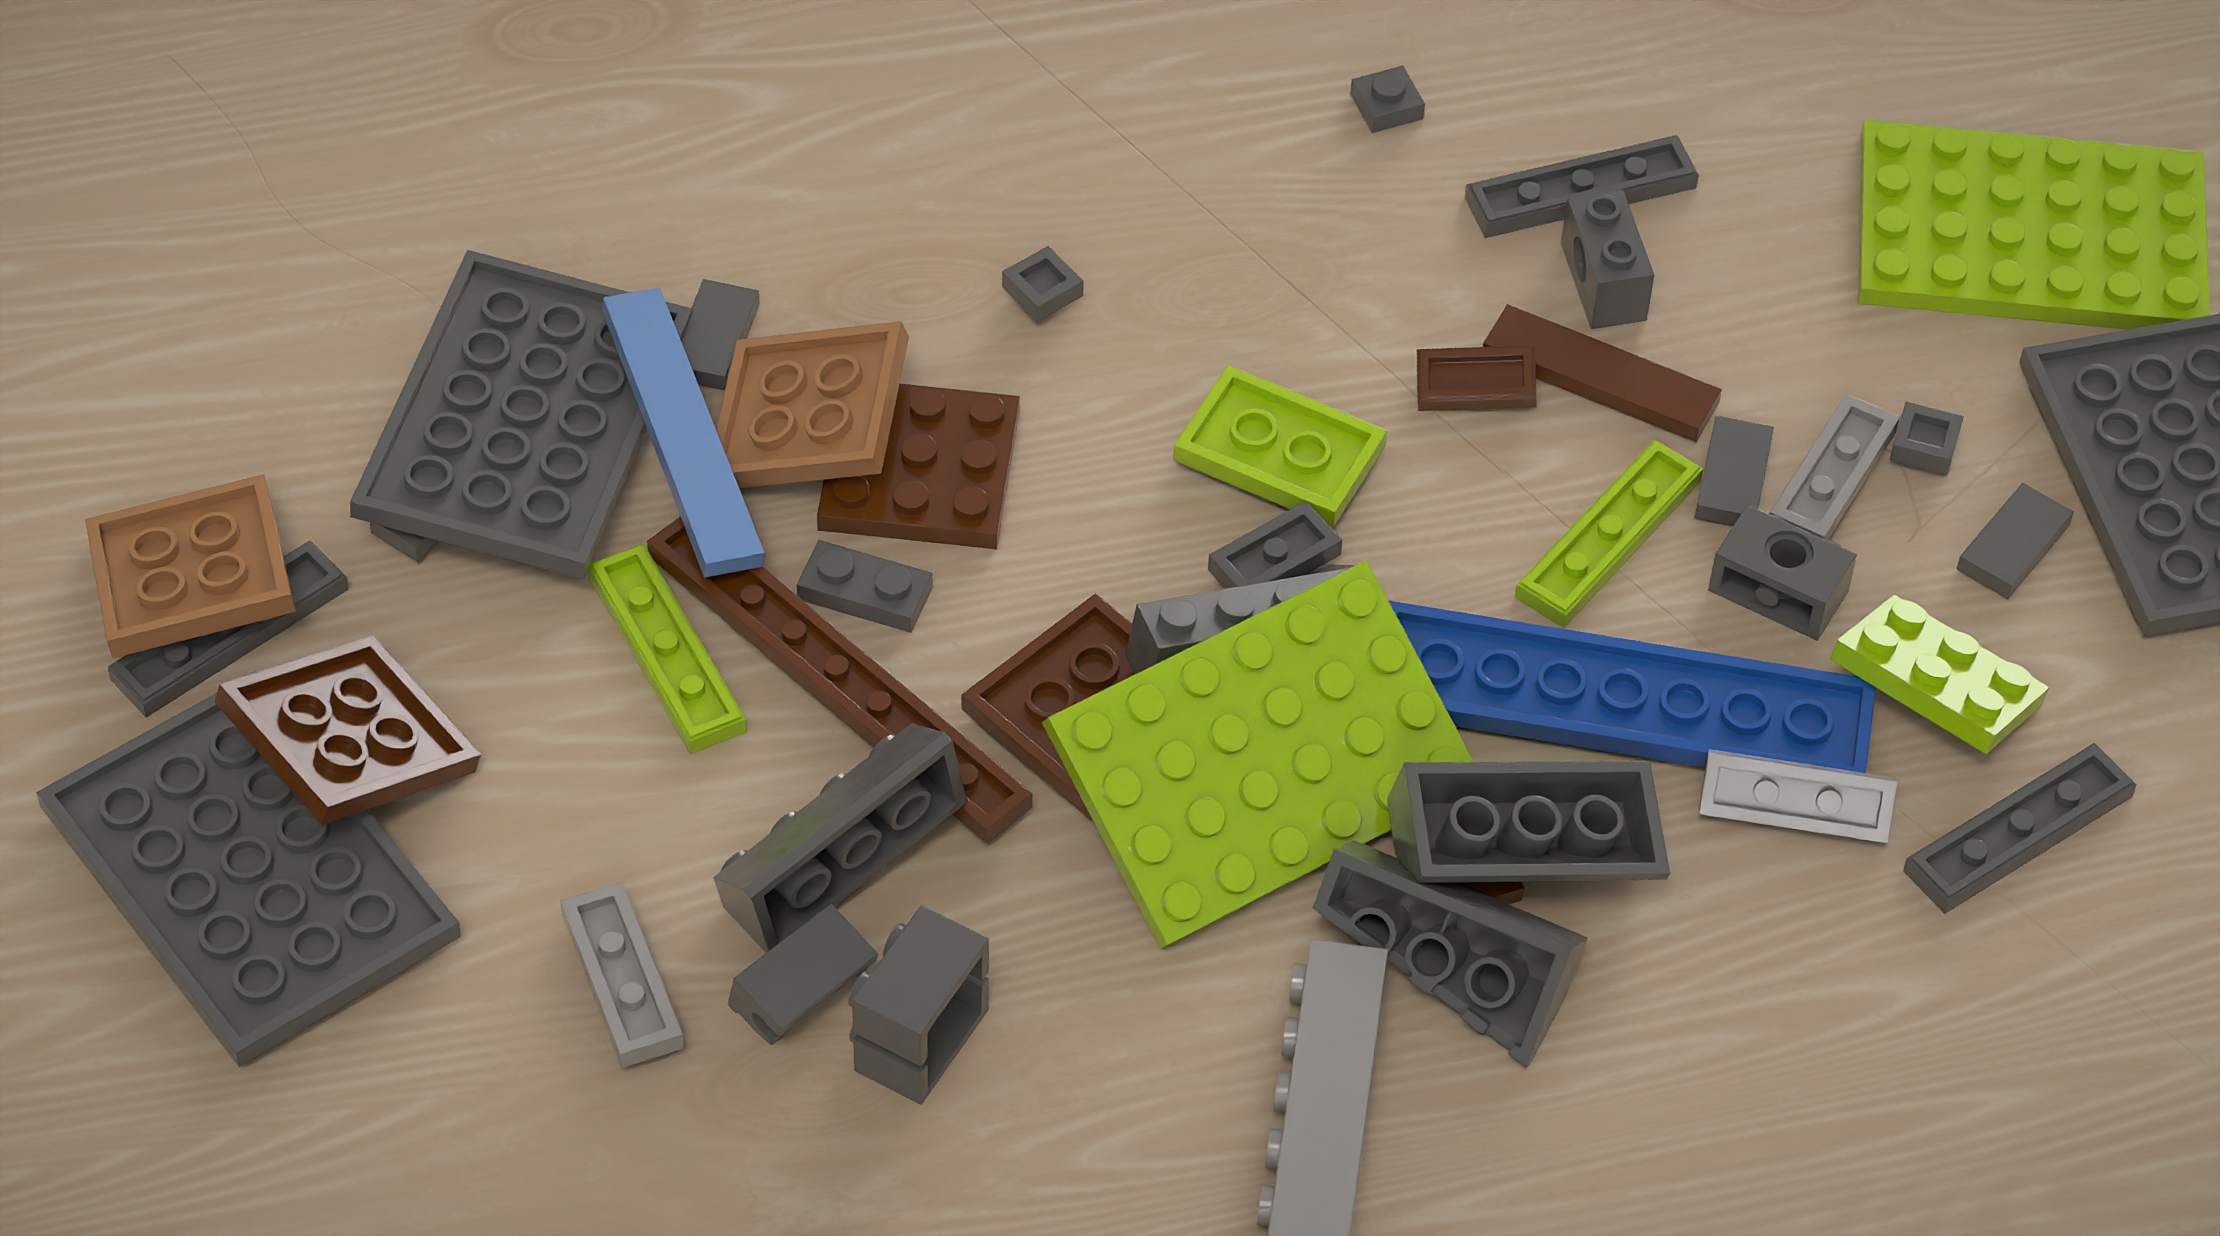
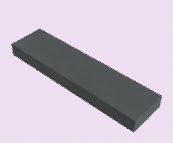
(1541, 193)
(168, 671)
(2019, 828)

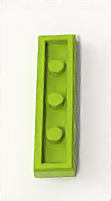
(1608, 533)
(667, 649)

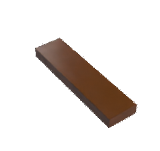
(1609, 374)

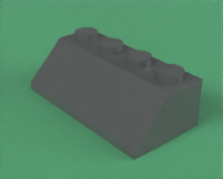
(1528, 821)
(843, 835)

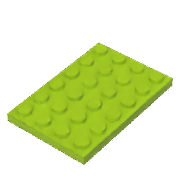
(2031, 227)
(1255, 751)

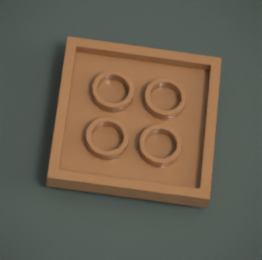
(811, 404)
(189, 566)

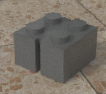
(919, 1003)

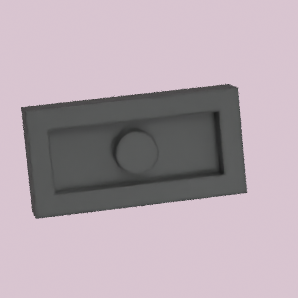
(1277, 550)
(864, 586)

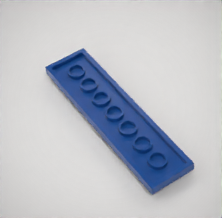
(1636, 693)

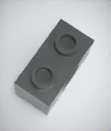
(1607, 259)
(1782, 572)

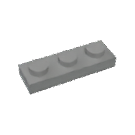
(1836, 467)
(1798, 796)
(622, 974)

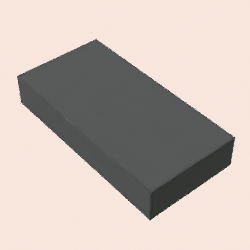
(717, 320)
(1733, 469)
(2015, 540)

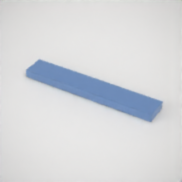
(683, 433)

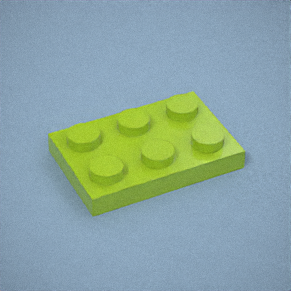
(1279, 444)
(1939, 673)

